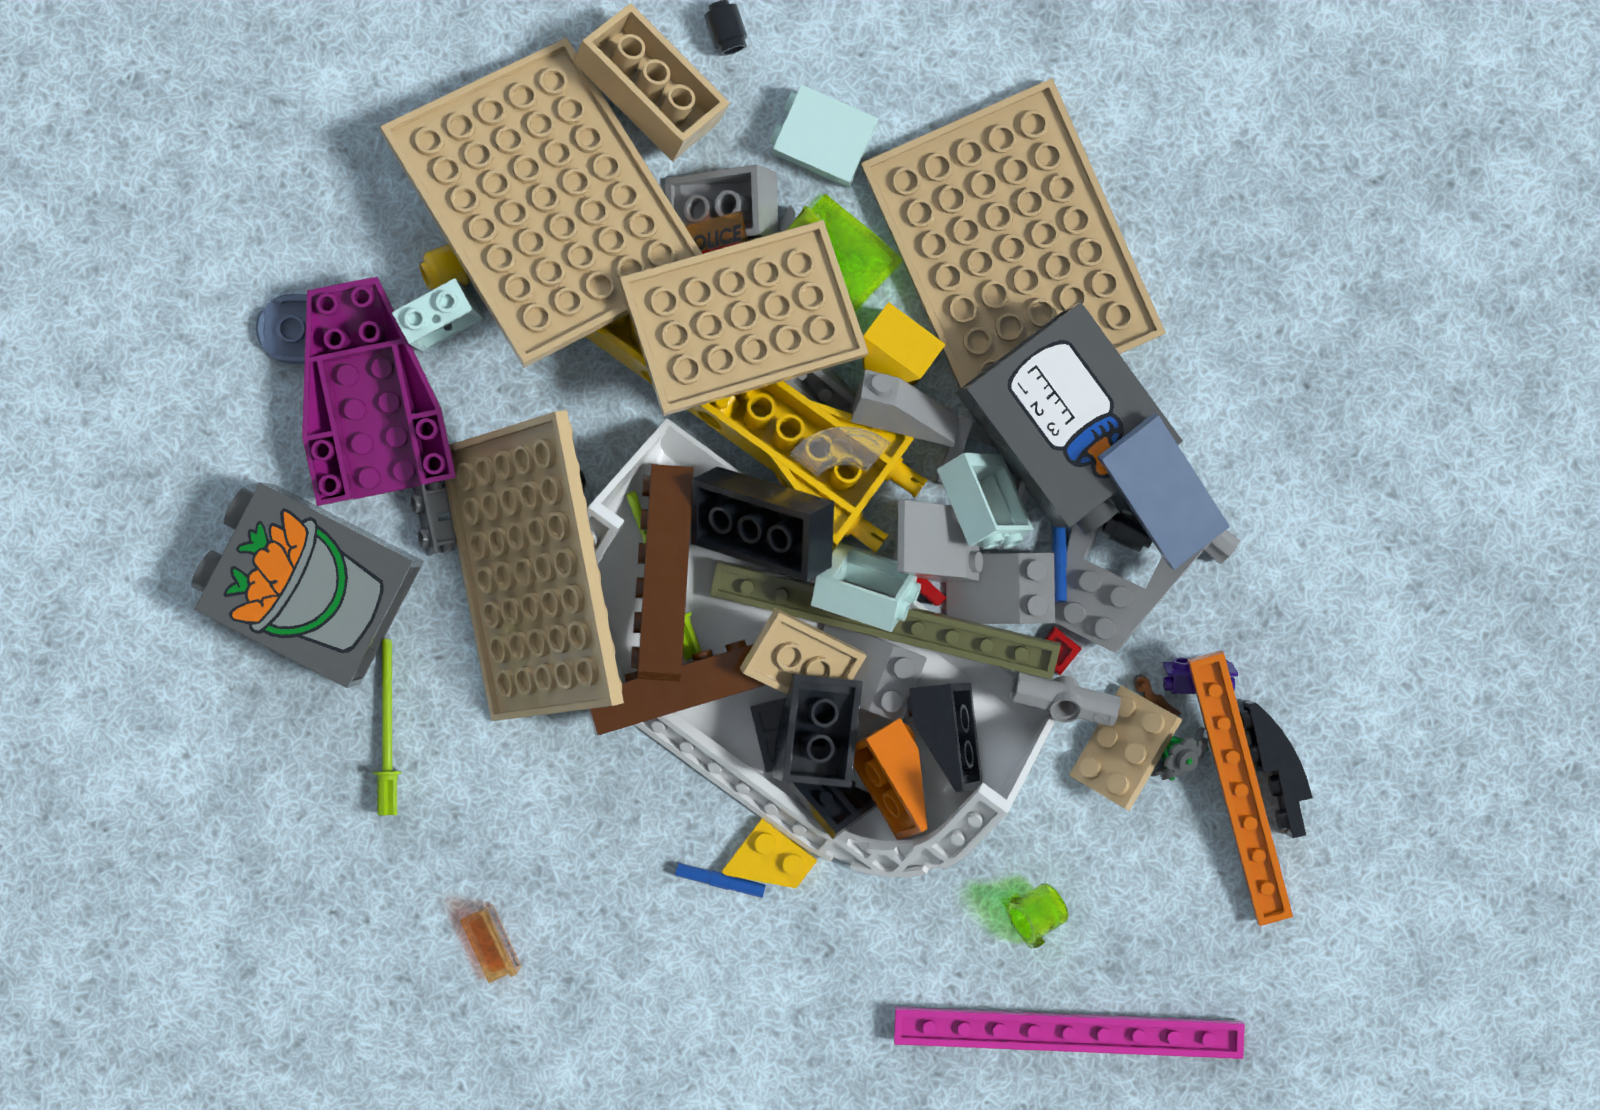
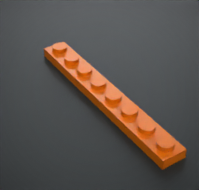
(1240, 787)

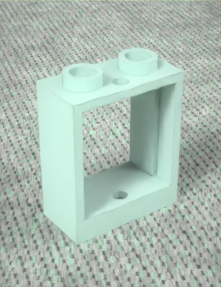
(425, 317)
(985, 500)
(859, 603)

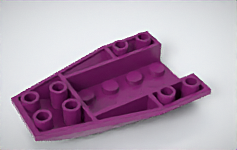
(367, 399)

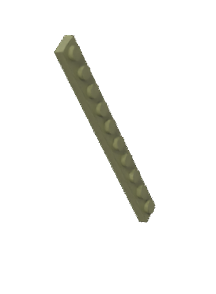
(919, 629)

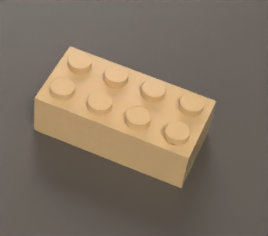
(651, 82)

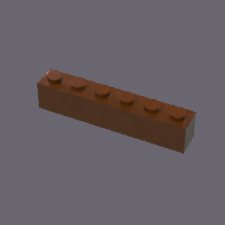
(665, 573)
(702, 681)

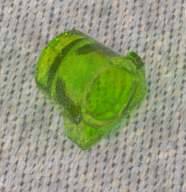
(1036, 913)

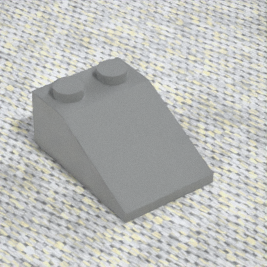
(727, 191)
(934, 544)
(1009, 591)
(885, 673)

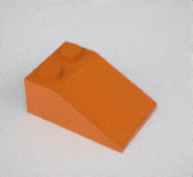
(892, 775)

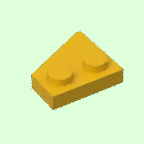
(770, 858)

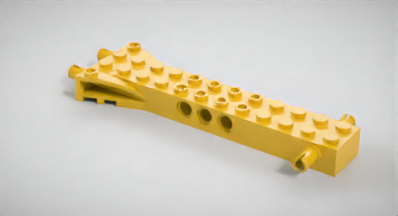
(770, 426)

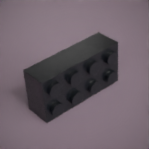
(762, 523)

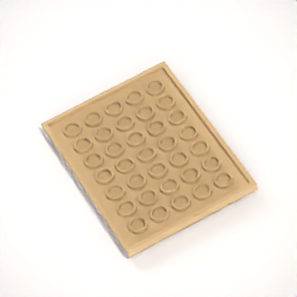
(539, 198)
(1008, 231)
(532, 571)

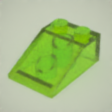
(861, 254)

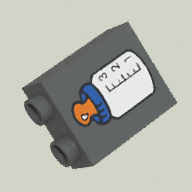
(1058, 408)

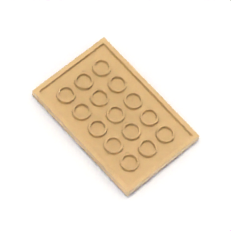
(743, 317)

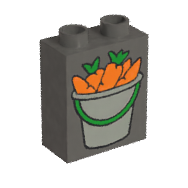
(305, 583)

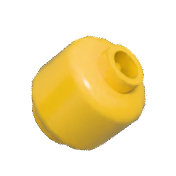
(440, 267)

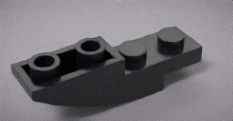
(1274, 752)

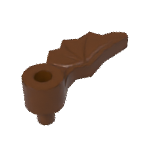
(1143, 684)

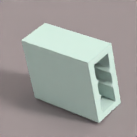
(823, 135)

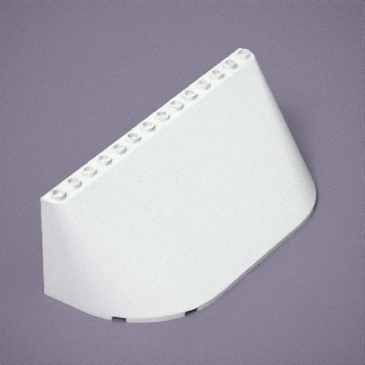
(721, 734)

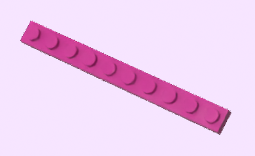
(1069, 1032)

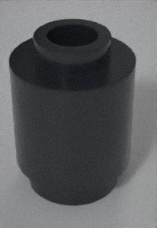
(726, 27)
(1127, 530)

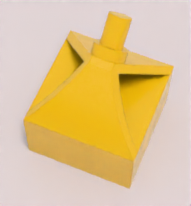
(899, 346)

